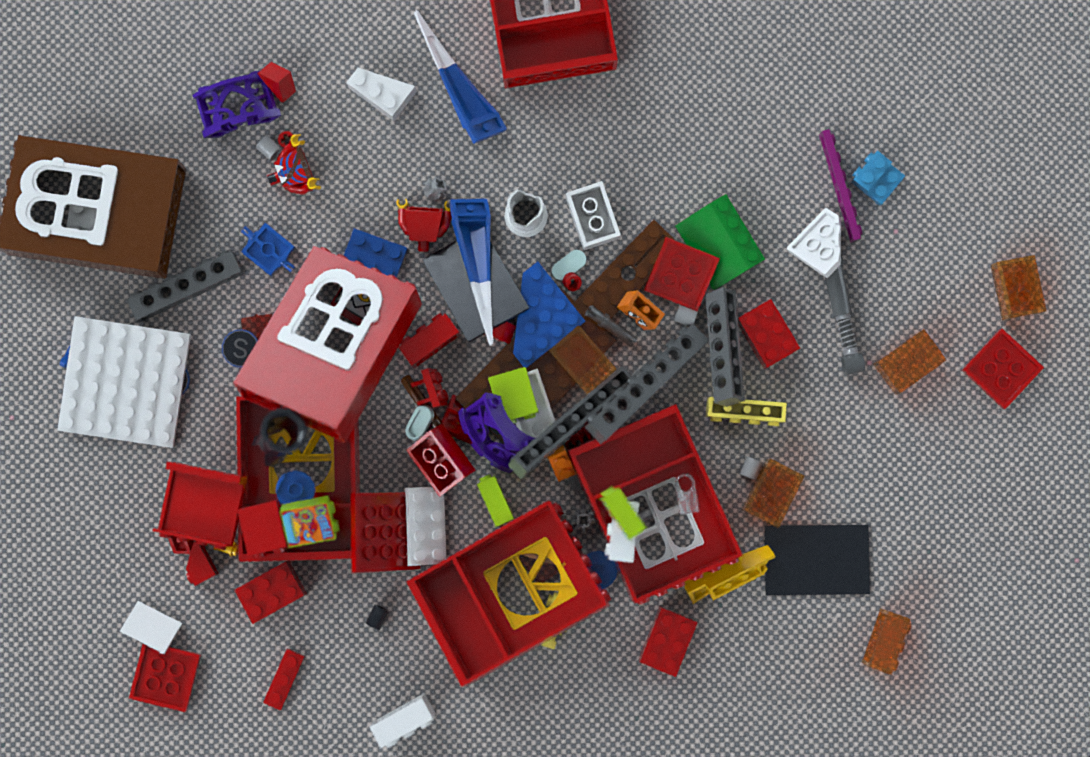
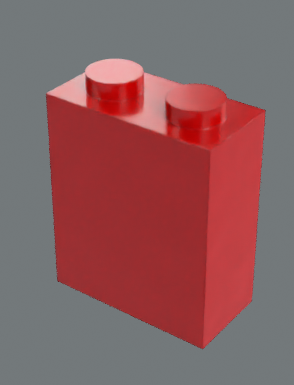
(263, 529)

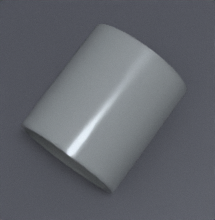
(268, 148)
(685, 316)
(751, 468)

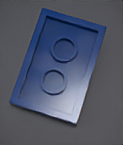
(375, 252)

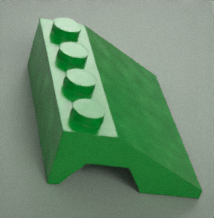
(723, 234)

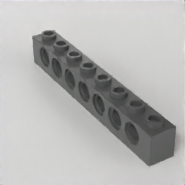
(568, 424)
(603, 430)

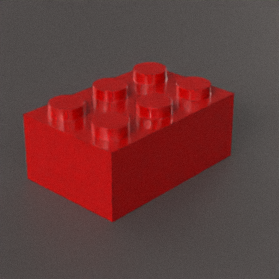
(767, 334)
(429, 340)
(440, 460)
(270, 592)
(667, 641)

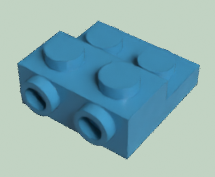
(877, 177)

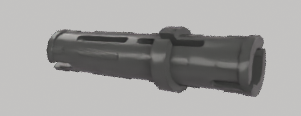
(605, 322)

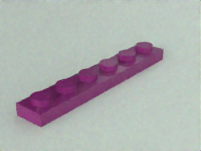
(842, 192)

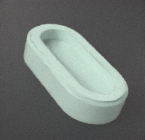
(570, 263)
(419, 422)

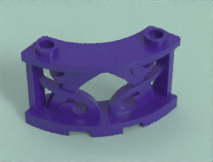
(221, 127)
(495, 416)

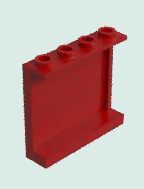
(201, 505)

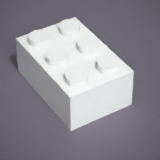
(592, 215)
(403, 721)

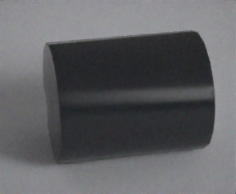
(377, 617)

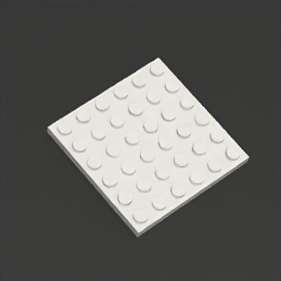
(124, 382)

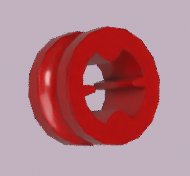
(281, 137)
(567, 281)

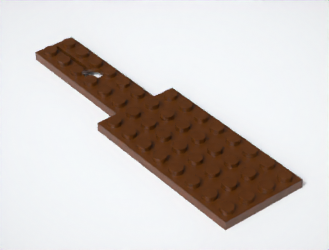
(604, 295)

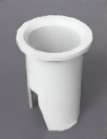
(535, 225)

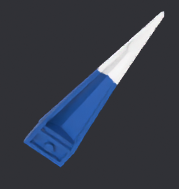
(472, 108)
(472, 232)

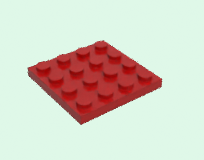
(379, 532)

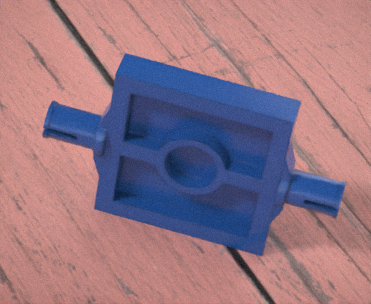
(268, 249)

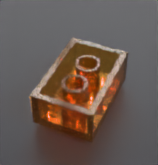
(1018, 287)
(582, 360)
(909, 362)
(772, 493)
(886, 641)

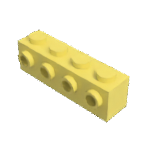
(749, 410)

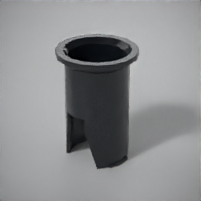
(276, 422)

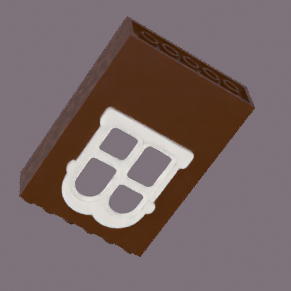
(133, 214)

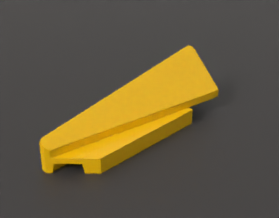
(730, 576)

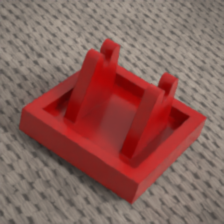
(432, 380)

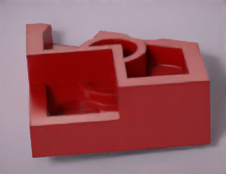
(452, 422)

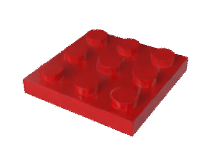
(681, 274)
(1002, 368)
(165, 678)

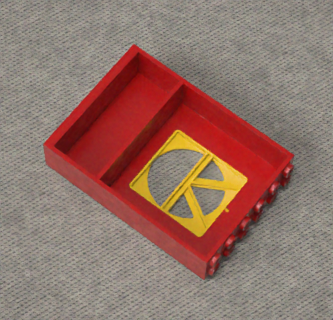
(262, 481)
(464, 603)

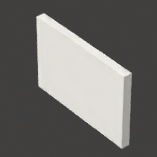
(151, 627)

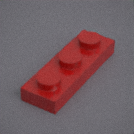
(284, 679)

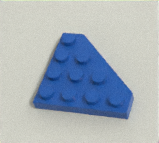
(546, 321)

